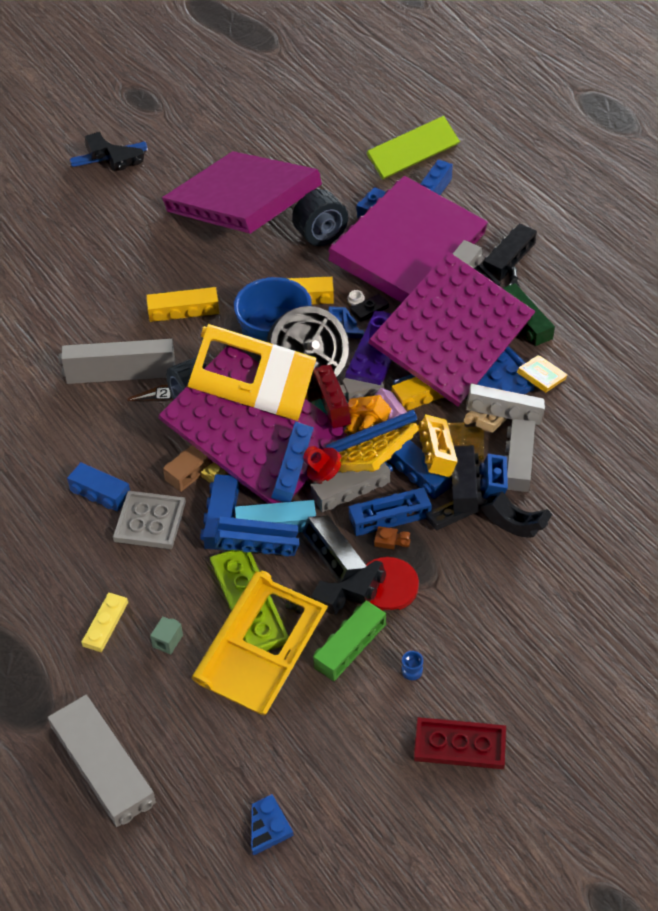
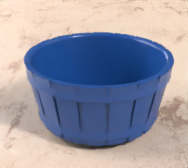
(265, 301)

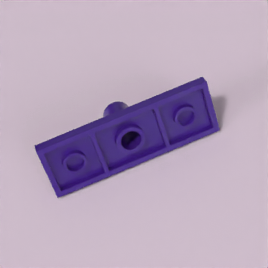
(368, 362)

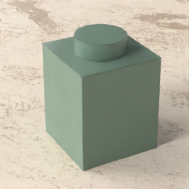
(166, 635)

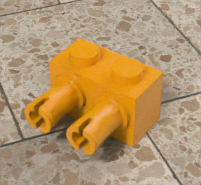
(366, 413)

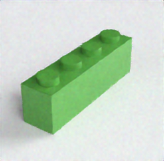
(349, 640)

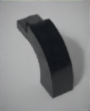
(511, 518)

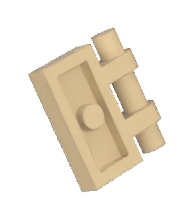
(485, 421)

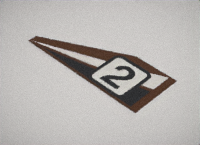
(158, 393)

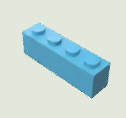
(287, 512)

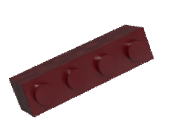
(332, 396)

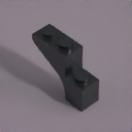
(119, 156)
(357, 588)

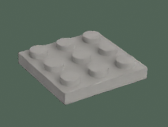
(149, 519)

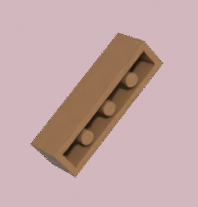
(186, 468)

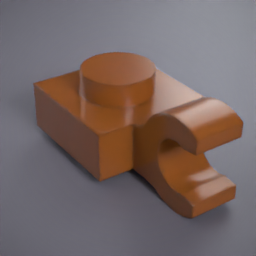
(389, 538)

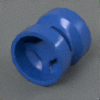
(412, 665)

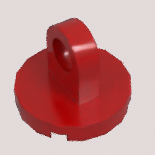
(323, 464)

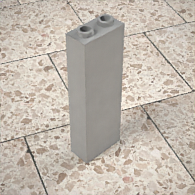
(117, 361)
(102, 761)

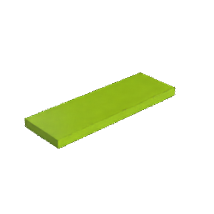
(412, 147)
(234, 572)

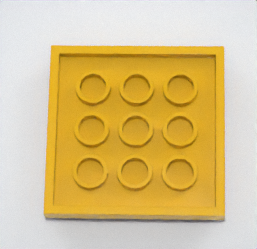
(374, 452)

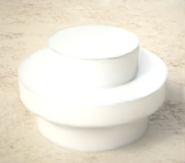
(355, 297)

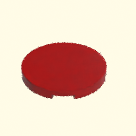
(399, 585)

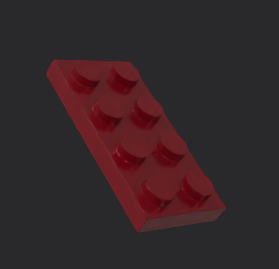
(460, 743)

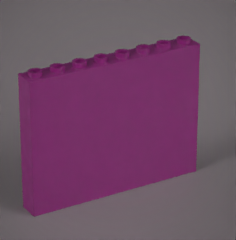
(242, 191)
(404, 238)

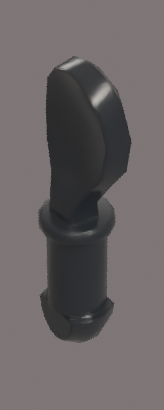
(513, 276)

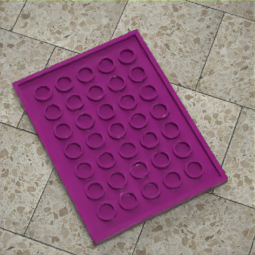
(452, 328)
(241, 437)

